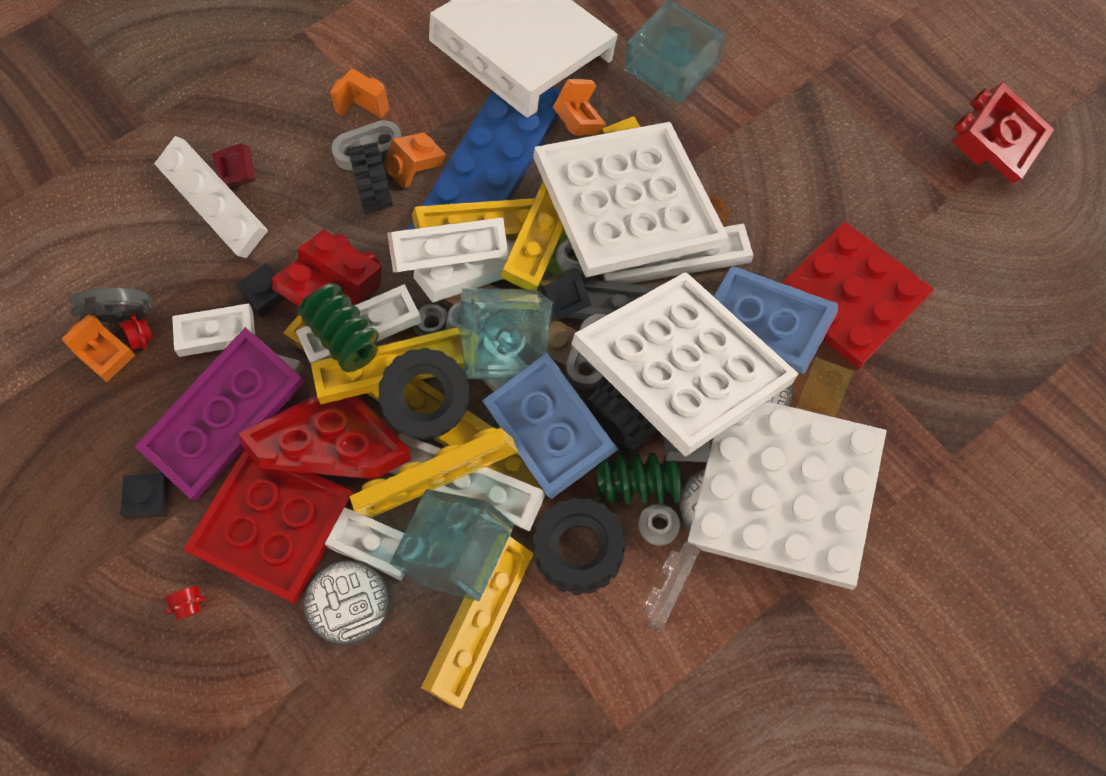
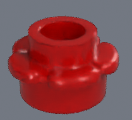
(136, 333)
(184, 602)

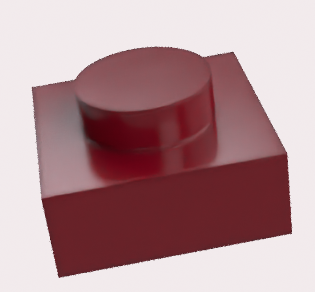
(234, 165)

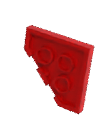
(327, 440)

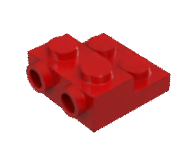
(1002, 132)
(327, 261)

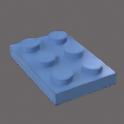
(779, 315)
(550, 425)

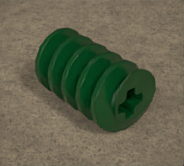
(339, 327)
(638, 478)

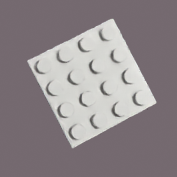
(629, 198)
(684, 362)
(790, 493)

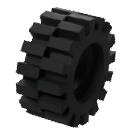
(370, 177)
(619, 418)

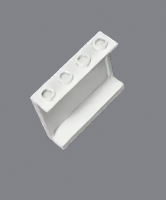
(520, 44)

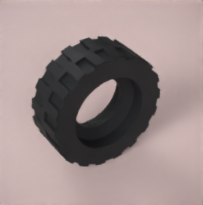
(423, 362)
(583, 514)

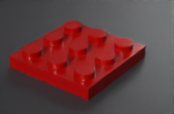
(868, 285)
(269, 527)

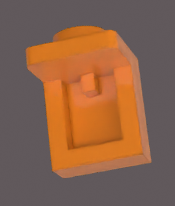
(361, 90)
(575, 109)
(411, 155)
(97, 347)

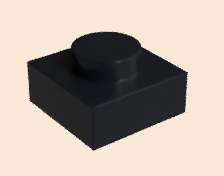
(258, 290)
(566, 293)
(144, 496)

